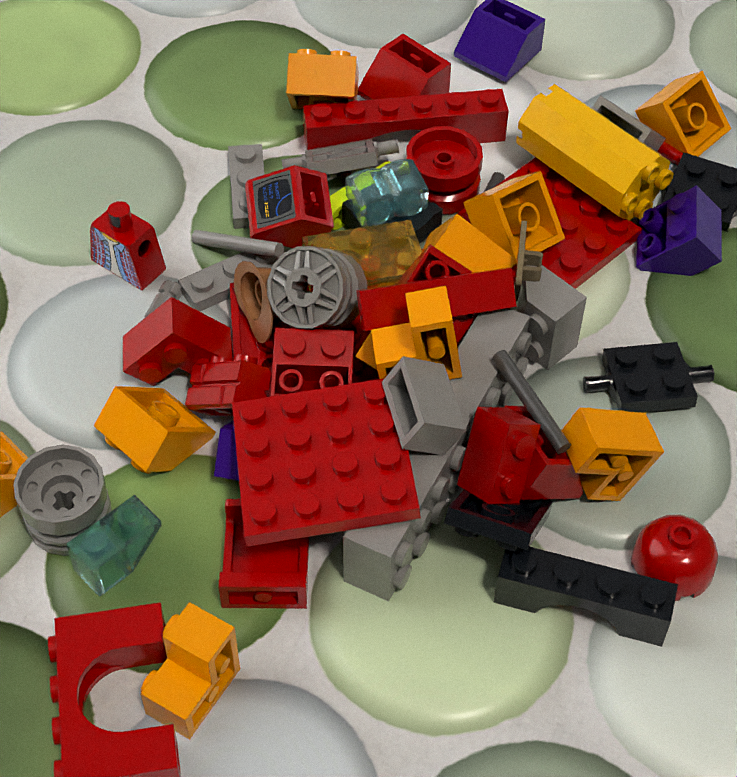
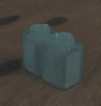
(387, 192)

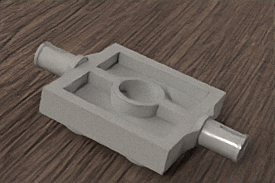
(344, 157)

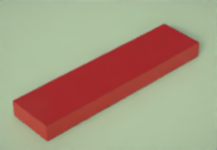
(466, 295)

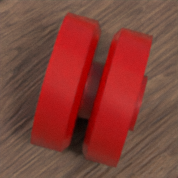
(449, 165)

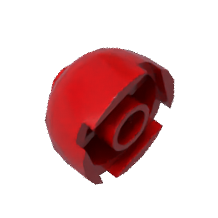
(676, 552)

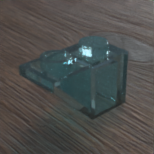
(113, 545)

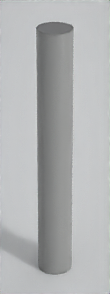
(238, 243)

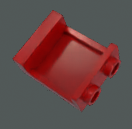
(264, 573)

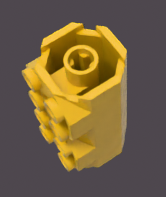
(593, 153)

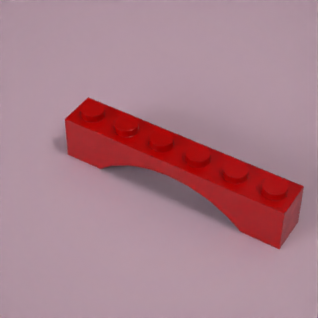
(477, 112)

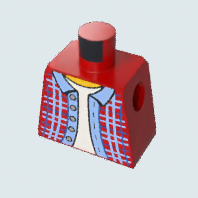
(126, 246)

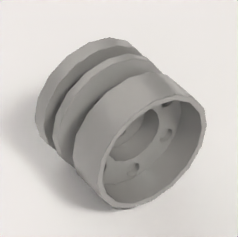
(334, 283)
(60, 495)

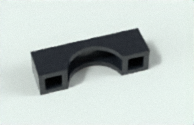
(632, 602)

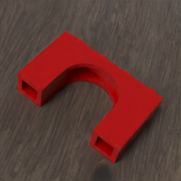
(85, 652)

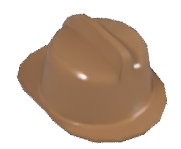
(252, 297)

